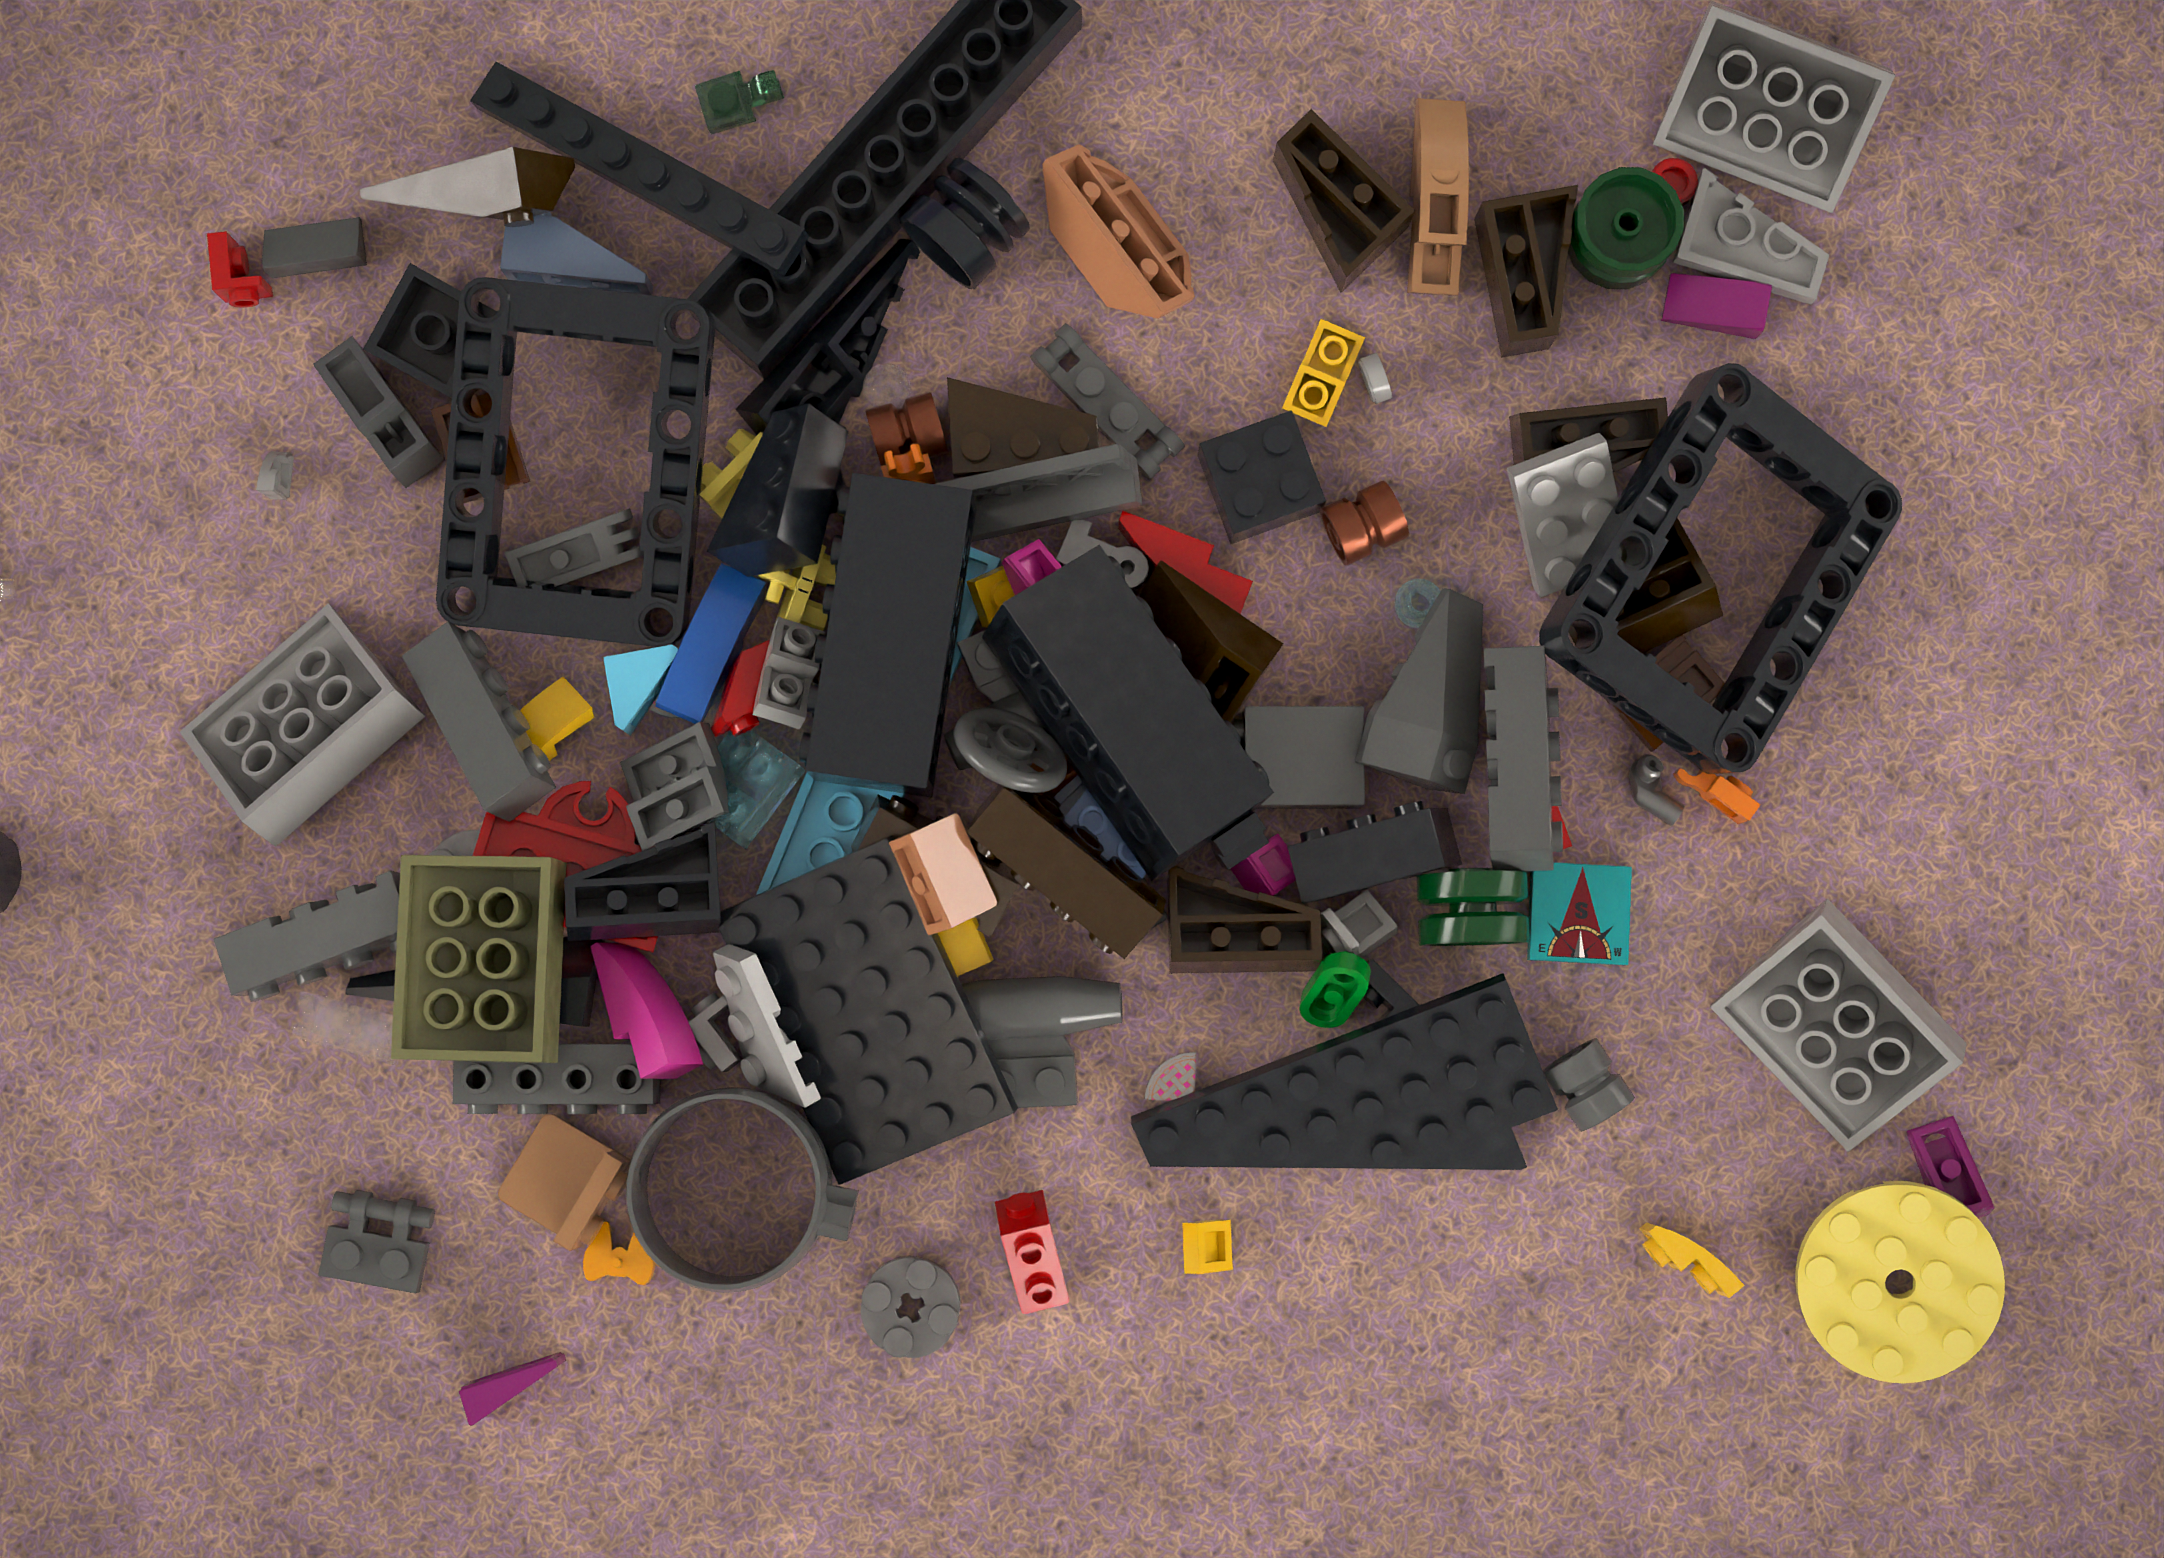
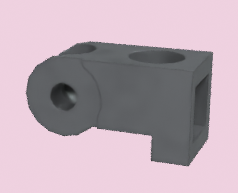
(1079, 542)

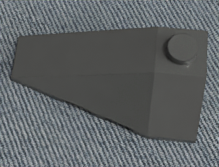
(1431, 713)

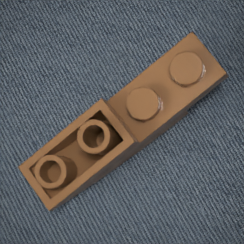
(1439, 196)

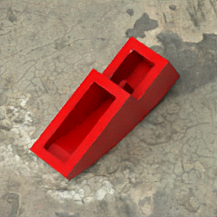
(1186, 556)

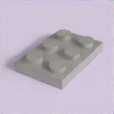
(1561, 508)

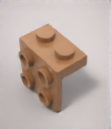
(565, 1181)

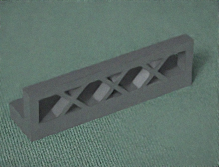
(1052, 491)

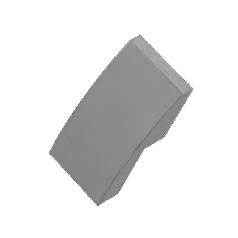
(787, 673)

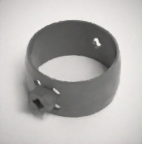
(832, 1209)

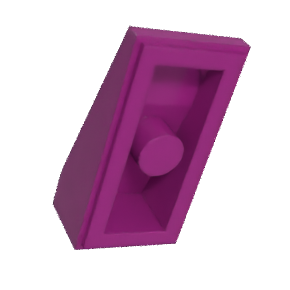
(1717, 304)
(1949, 1165)
(492, 1391)

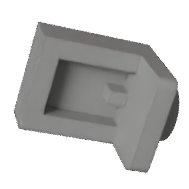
(1357, 926)
(712, 1043)

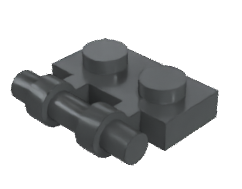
(374, 1257)

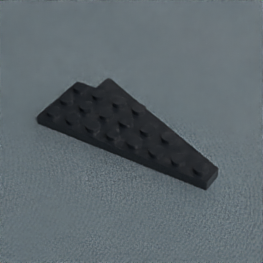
(1396, 1094)

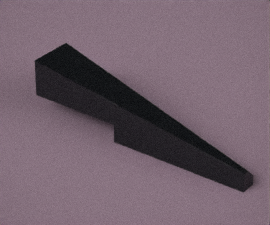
(837, 352)

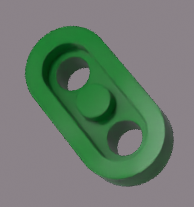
(1335, 989)

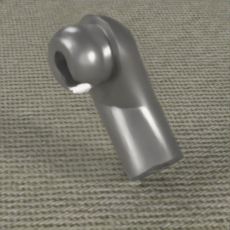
(1647, 790)

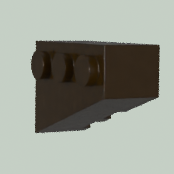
(1339, 198)
(1525, 263)
(1237, 930)

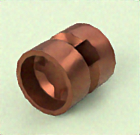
(911, 424)
(1365, 522)

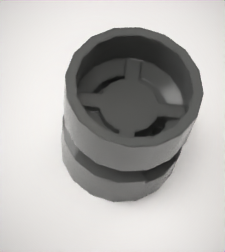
(1588, 1085)

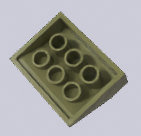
(479, 959)

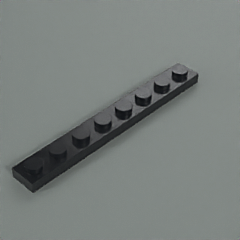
(640, 169)

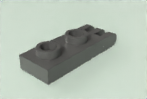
(574, 552)

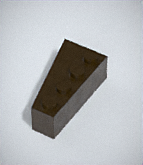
(1066, 867)

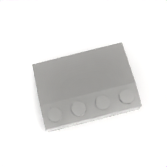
(1773, 106)
(300, 726)
(1840, 1026)

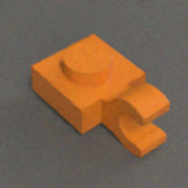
(1726, 795)

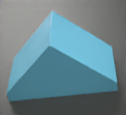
(636, 682)

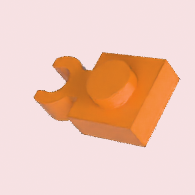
(909, 466)

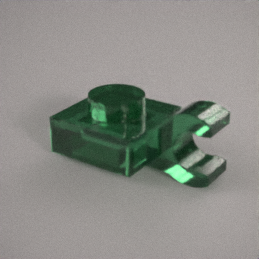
(730, 101)

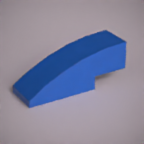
(711, 644)

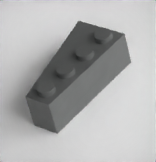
(1520, 760)
(311, 939)

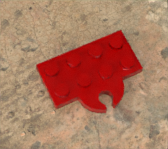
(566, 836)

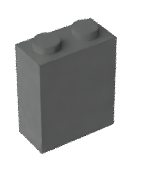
(1306, 754)

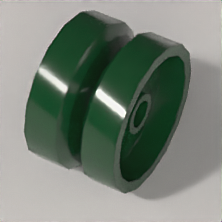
(1648, 212)
(1472, 907)

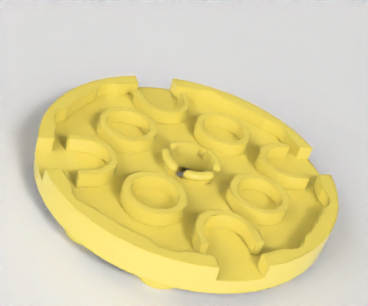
(1911, 1333)

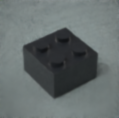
(421, 329)
(1261, 477)

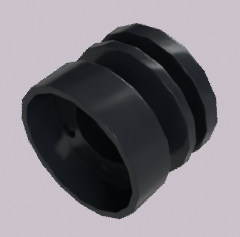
(972, 215)

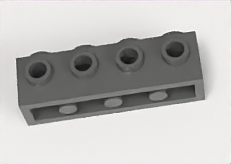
(480, 721)
(580, 1079)

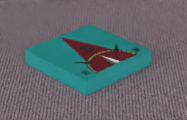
(1580, 914)

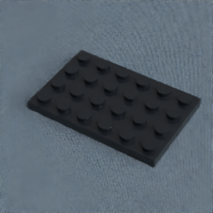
(871, 1012)

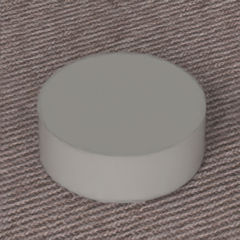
(1375, 378)

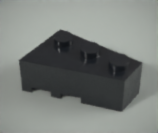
(1373, 852)

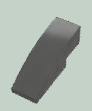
(378, 412)

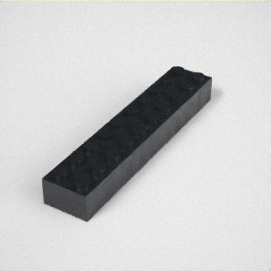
(881, 164)

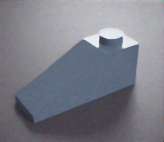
(563, 256)

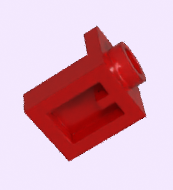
(227, 267)

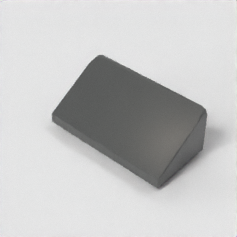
(313, 248)

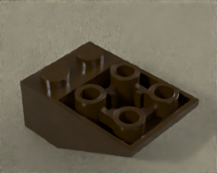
(1212, 637)

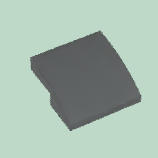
(675, 785)

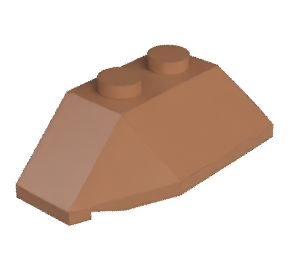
(1115, 235)

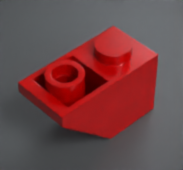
(740, 692)

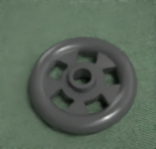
(1010, 750)

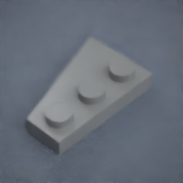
(1739, 242)
(764, 1046)

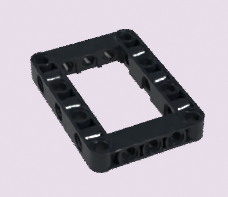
(480, 449)
(1797, 619)

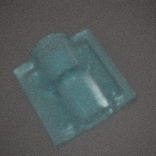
(756, 784)

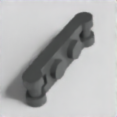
(1101, 393)

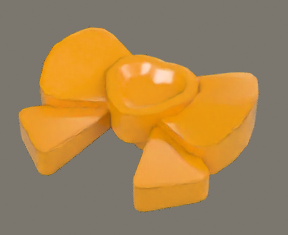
(603, 1260)

